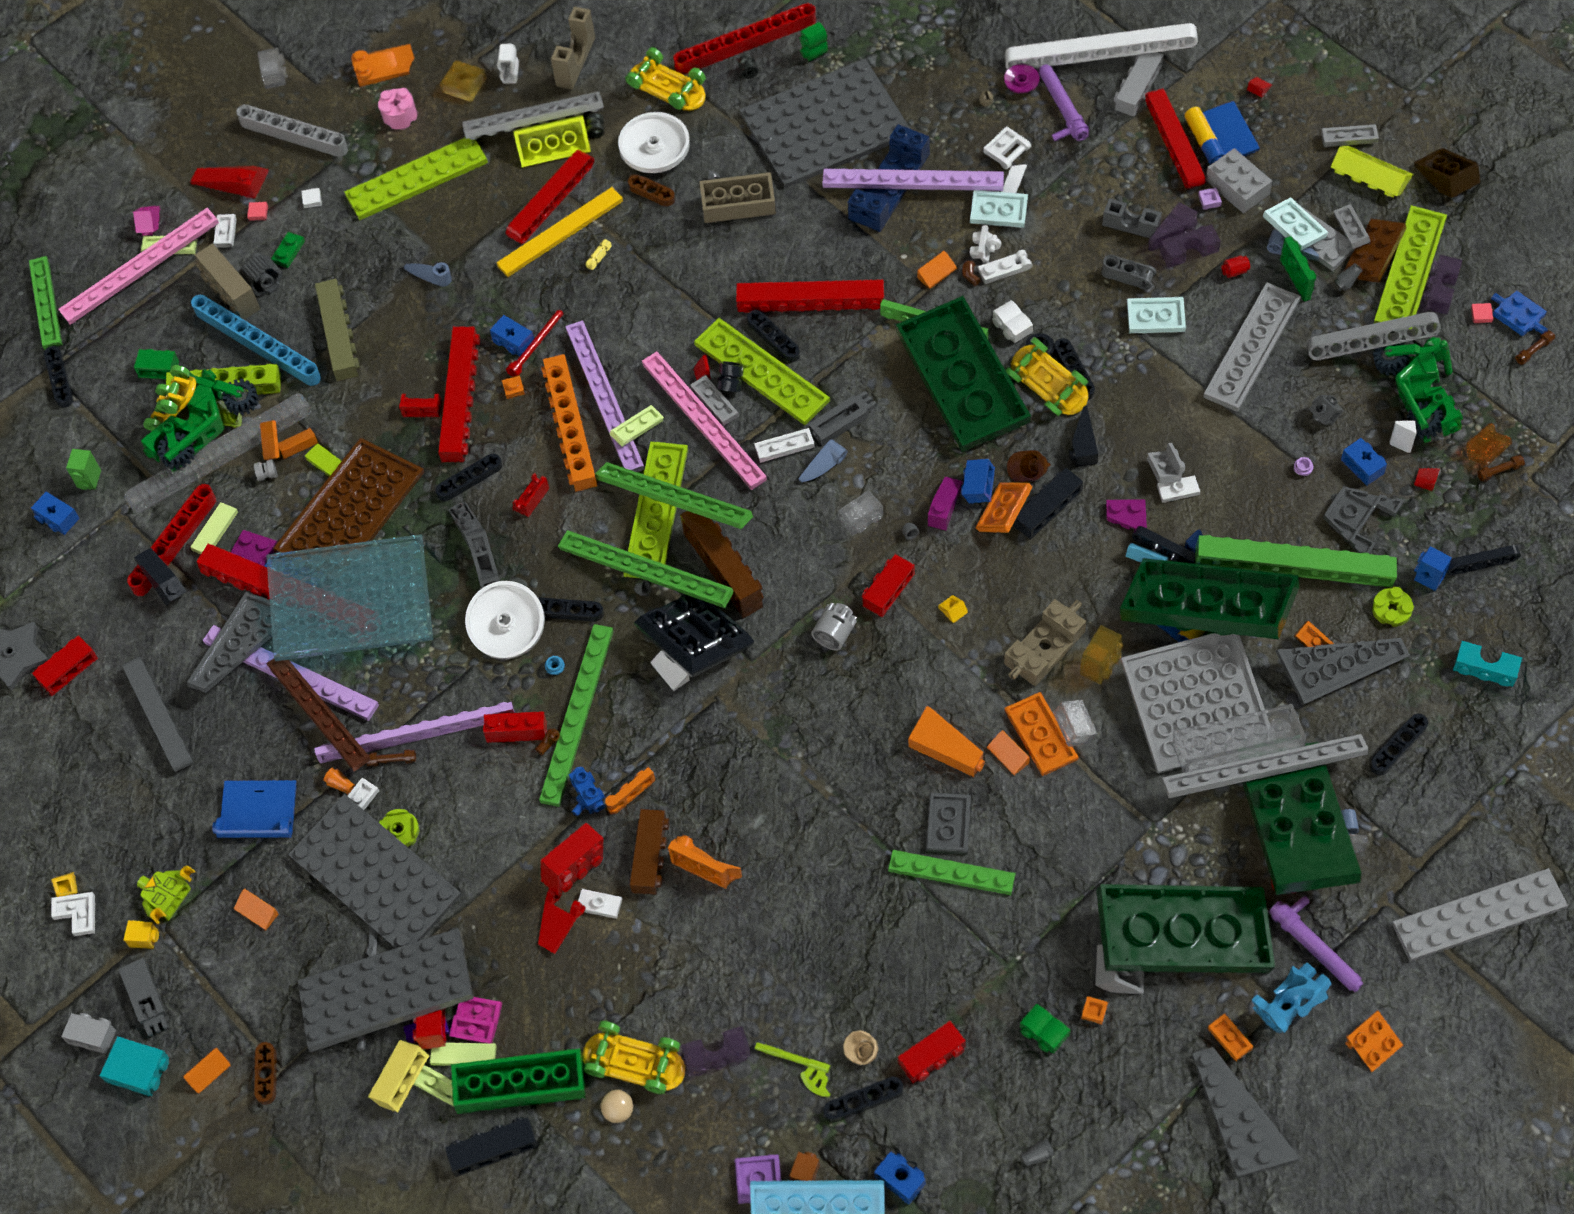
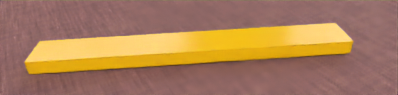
(559, 232)

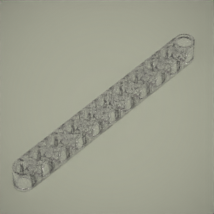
(216, 454)

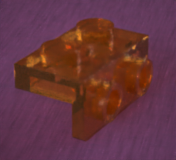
(1487, 445)

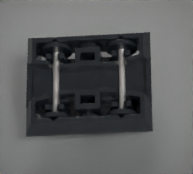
(694, 634)

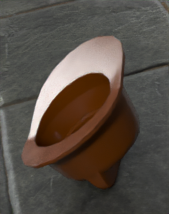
(1027, 466)

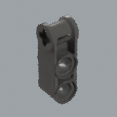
(1128, 271)

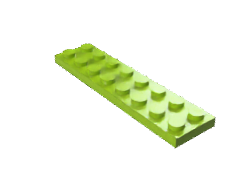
(415, 177)
(1411, 265)
(763, 371)
(654, 518)

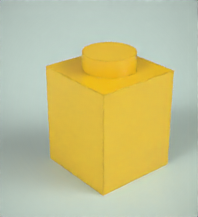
(141, 934)

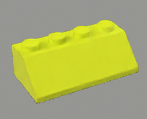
(551, 140)
(1371, 171)

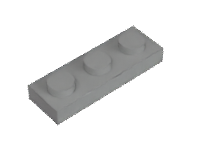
(1349, 135)
(1351, 226)
(714, 400)

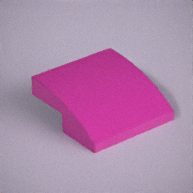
(476, 1020)

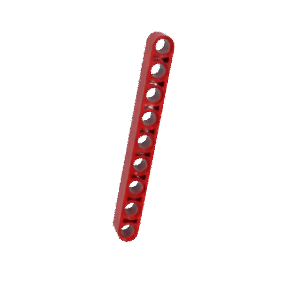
(745, 38)

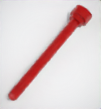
(515, 368)

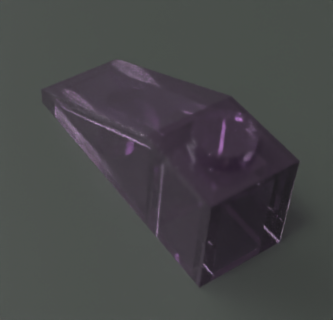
(1178, 221)

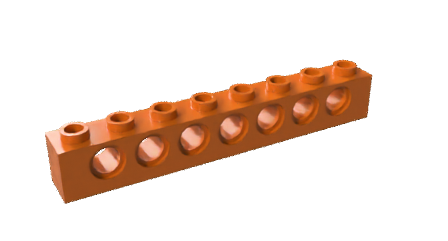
(585, 477)

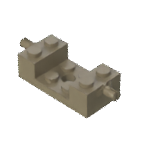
(1059, 629)

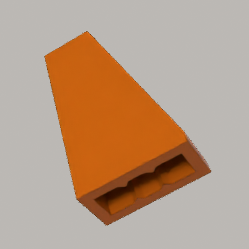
(945, 743)

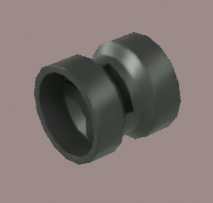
(748, 66)
(595, 125)

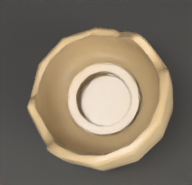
(860, 1047)
(616, 1106)

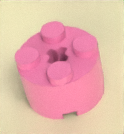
(397, 108)

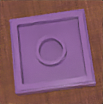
(755, 1169)

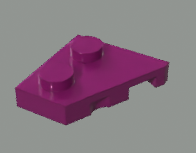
(1127, 512)

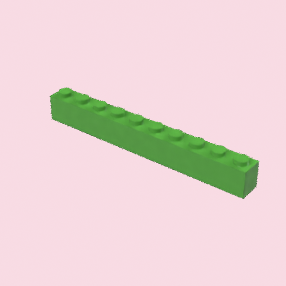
(1297, 560)

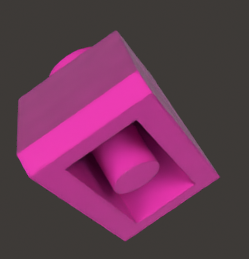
(146, 219)

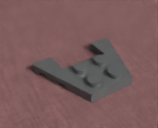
(1351, 512)

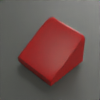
(1258, 86)
(702, 368)
(1426, 478)

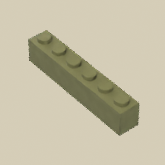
(336, 329)

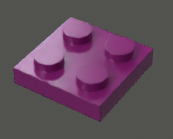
(254, 547)

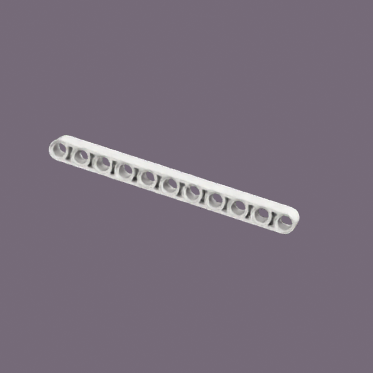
(1103, 46)

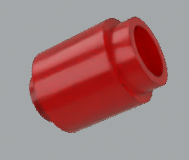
(1235, 266)

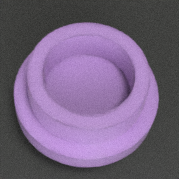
(1303, 466)

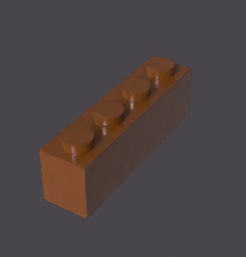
(648, 852)

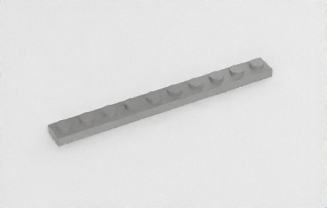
(1264, 766)

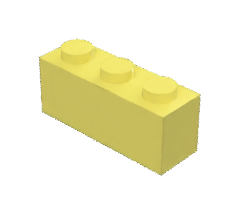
(398, 1076)

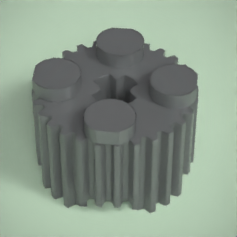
(261, 274)

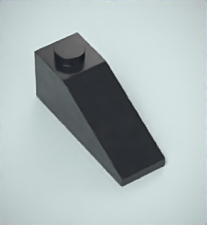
(1084, 446)
(160, 576)

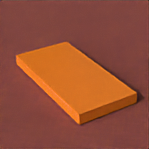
(1040, 734)

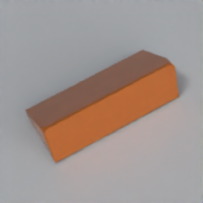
(936, 270)
(269, 440)
(297, 443)
(1008, 753)
(255, 909)
(207, 1070)

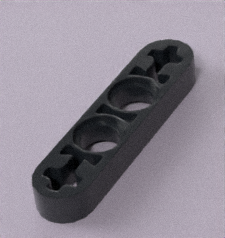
(771, 337)
(1078, 366)
(55, 377)
(466, 474)
(1162, 545)
(1483, 560)
(567, 604)
(1399, 744)
(861, 1096)

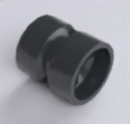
(730, 376)

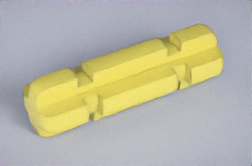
(598, 254)

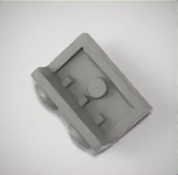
(1166, 465)

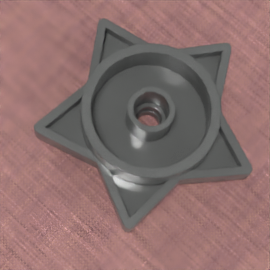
(19, 653)

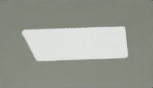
(1014, 178)

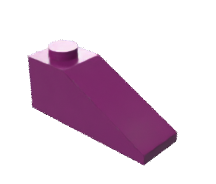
(944, 503)

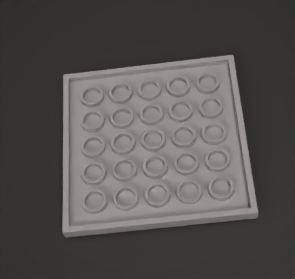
(1189, 687)

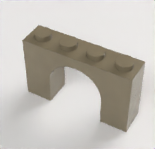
(569, 61)

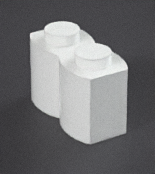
(508, 63)
(1012, 322)

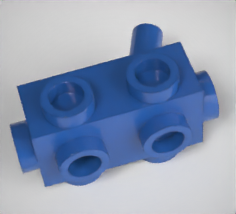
(588, 795)

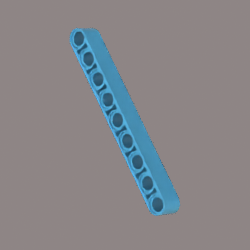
(256, 340)

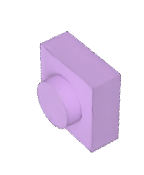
(1209, 198)

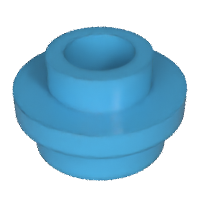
(554, 660)

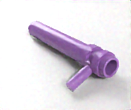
(1074, 121)
(1291, 923)

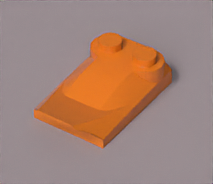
(382, 64)
(698, 862)

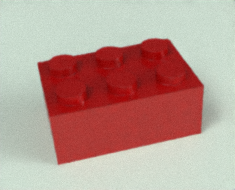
(572, 859)

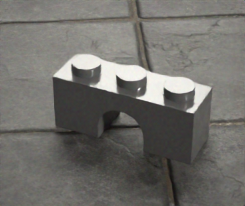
(1119, 218)

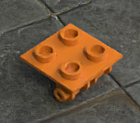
(1374, 1041)

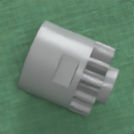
(834, 626)

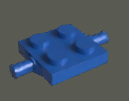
(1519, 313)

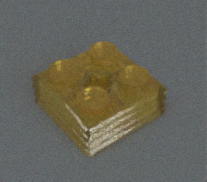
(463, 80)

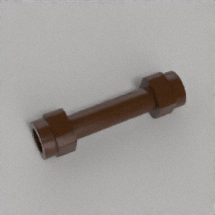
(1525, 355)
(1486, 473)
(408, 756)

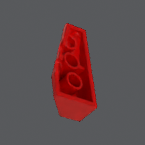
(233, 179)

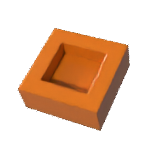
(513, 387)
(1094, 1010)

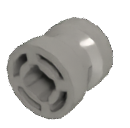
(270, 470)

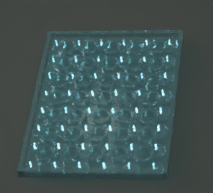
(349, 597)

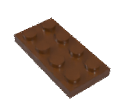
(1376, 254)

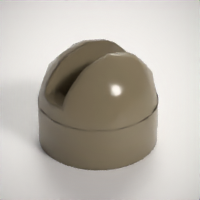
(982, 98)

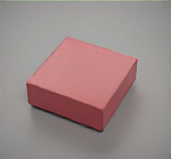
(257, 211)
(1482, 313)

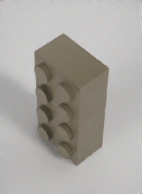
(737, 197)
(226, 282)

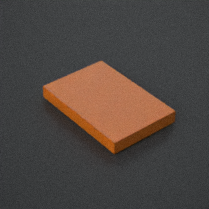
(1004, 507)

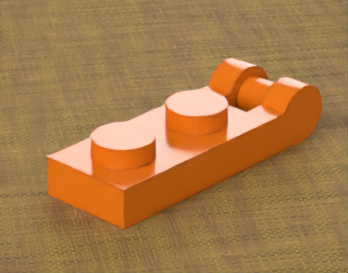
(630, 791)

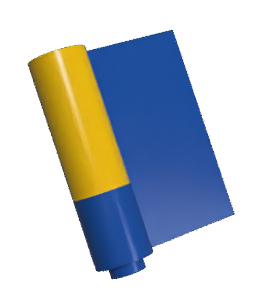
(1221, 131)

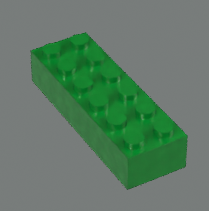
(518, 1081)

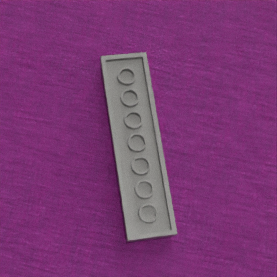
(536, 114)
(1252, 347)
(1479, 915)

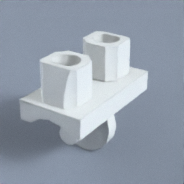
(987, 244)

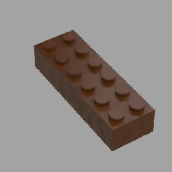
(723, 562)

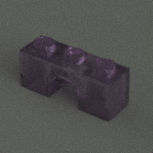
(1202, 239)
(1440, 296)
(734, 1050)

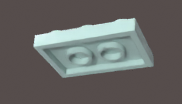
(999, 208)
(1294, 221)
(1156, 315)

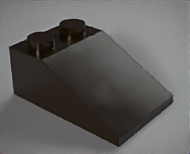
(1449, 172)

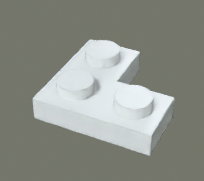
(80, 908)

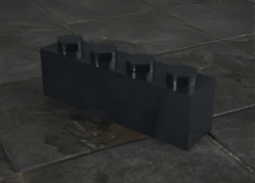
(1048, 503)
(491, 1146)

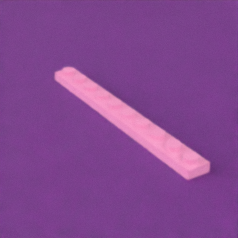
(138, 266)
(704, 420)

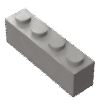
(1138, 82)

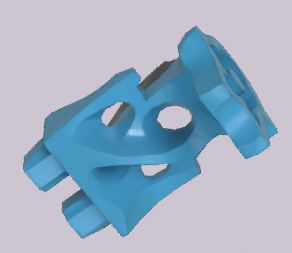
(1302, 997)

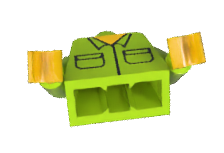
(164, 892)

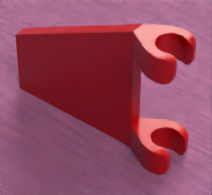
(557, 922)

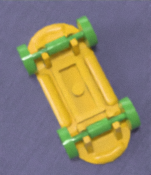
(666, 83)
(1060, 389)
(173, 398)
(633, 1060)

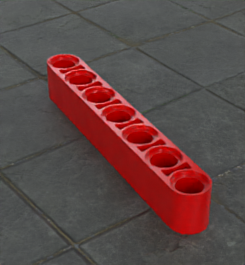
(1175, 138)
(550, 196)
(176, 531)

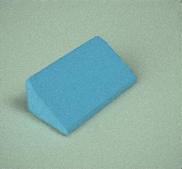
(1138, 553)

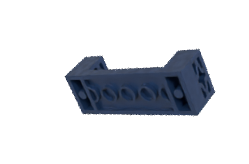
(875, 206)

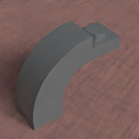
(483, 558)

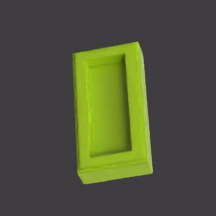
(323, 459)

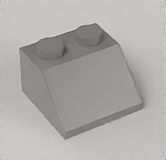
(1118, 981)

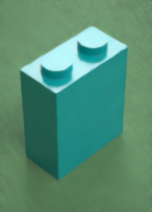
(135, 1066)

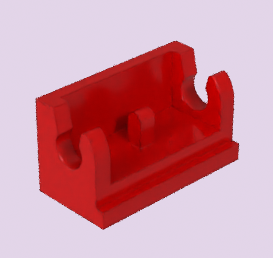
(420, 406)
(531, 496)

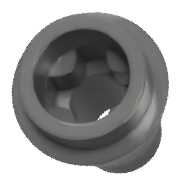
(1348, 277)
(1038, 1153)

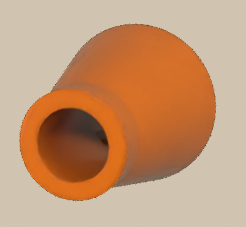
(336, 779)

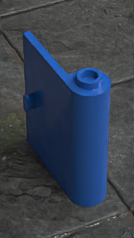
(256, 809)

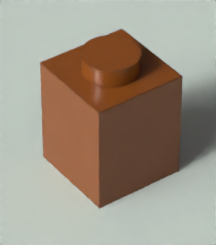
(805, 1167)

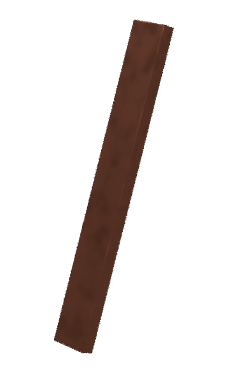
(319, 713)

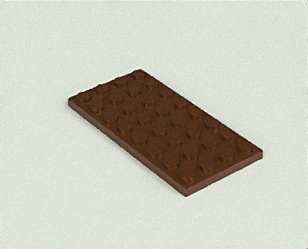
(353, 500)

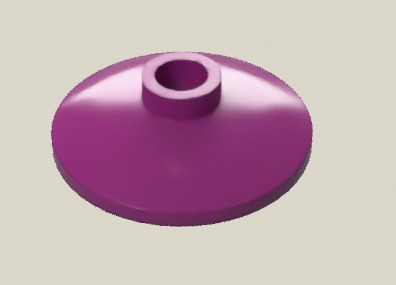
(1021, 78)

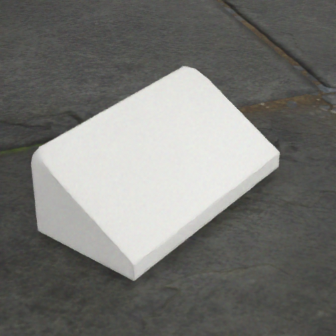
(1403, 435)
(670, 671)

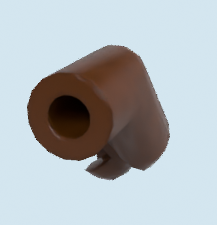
(967, 273)
(549, 739)

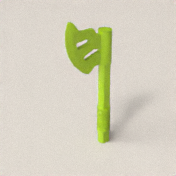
(812, 1065)

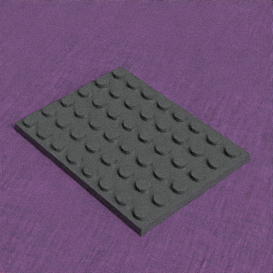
(823, 122)

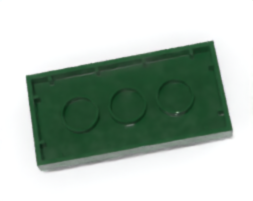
(963, 373)
(1210, 598)
(1302, 830)
(1184, 928)

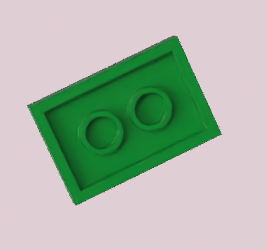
(1297, 268)

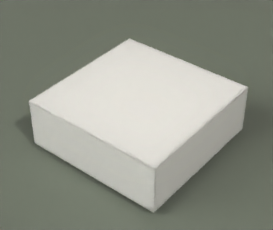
(311, 198)

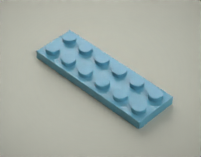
(817, 1197)

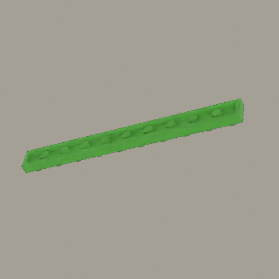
(674, 495)
(646, 569)
(576, 715)

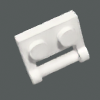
(1003, 143)

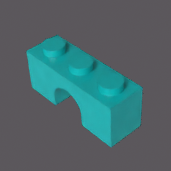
(1471, 663)

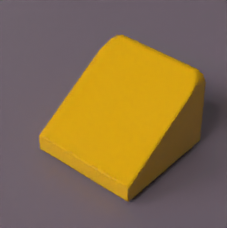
(953, 608)
(65, 885)

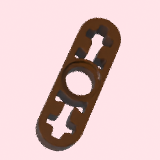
(656, 196)
(259, 1058)

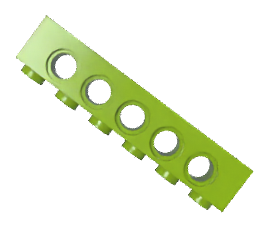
(263, 377)

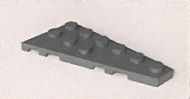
(238, 639)
(1332, 666)
(1246, 1131)

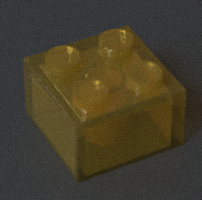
(1101, 655)

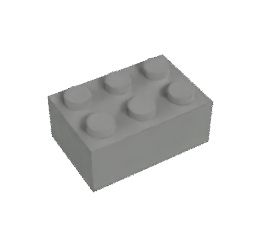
(1238, 180)

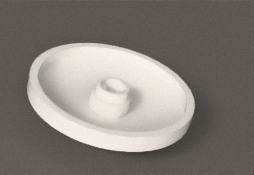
(654, 142)
(504, 620)

